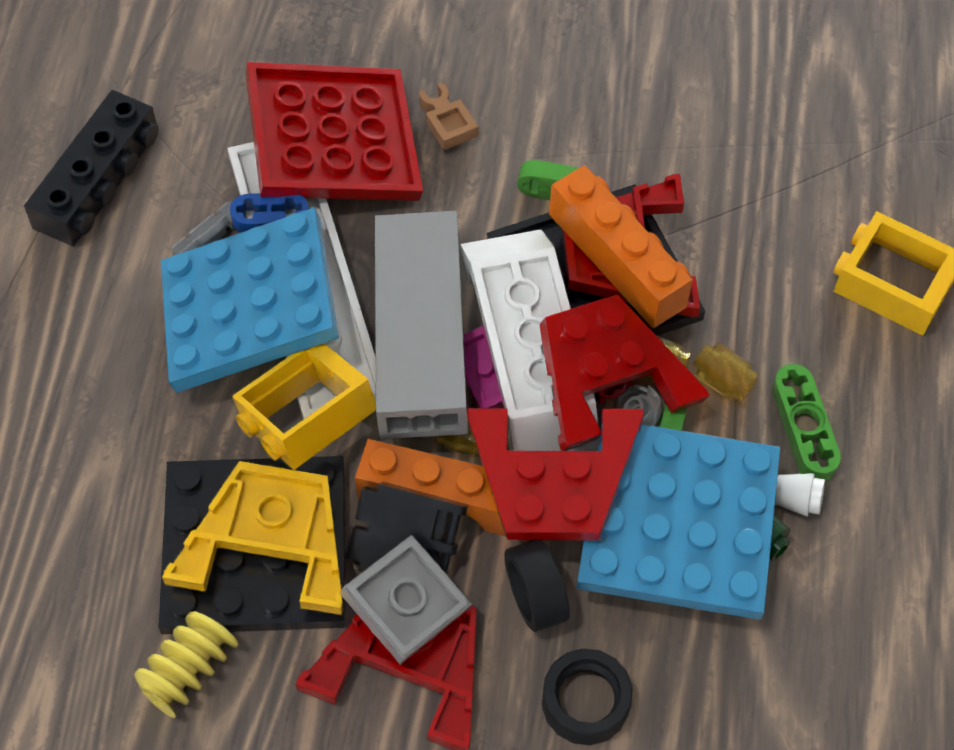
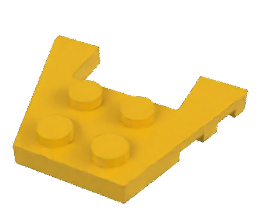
(267, 515)

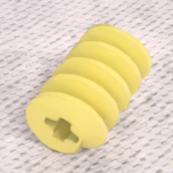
(183, 660)

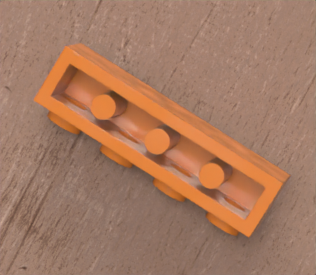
(620, 246)

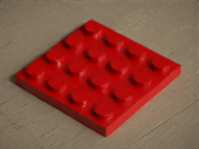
(332, 132)

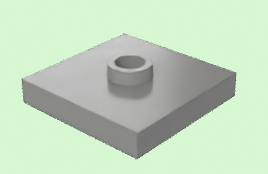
(405, 599)

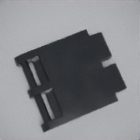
(399, 513)

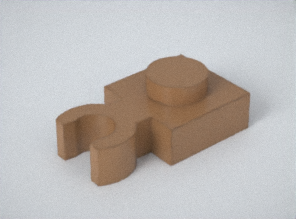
(448, 121)

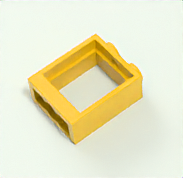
(884, 297)
(289, 380)

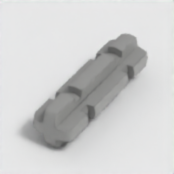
(207, 231)

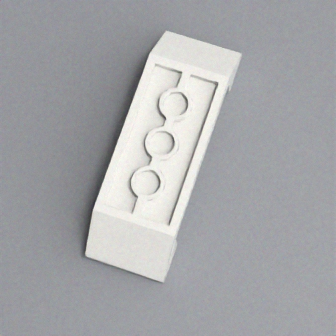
(516, 289)

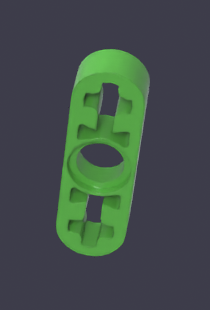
(809, 404)

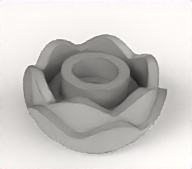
(643, 398)

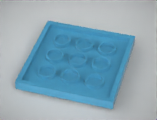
(247, 300)
(688, 524)

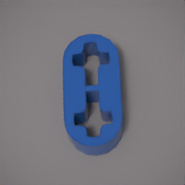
(265, 209)

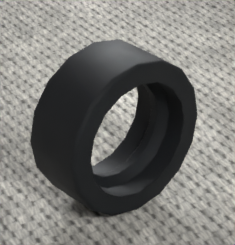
(537, 585)
(593, 662)

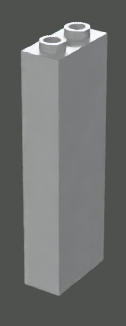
(419, 326)

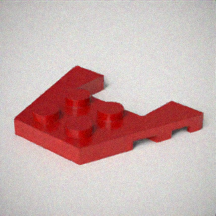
(643, 200)
(603, 348)
(554, 491)
(440, 665)

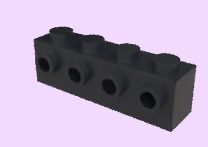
(92, 168)

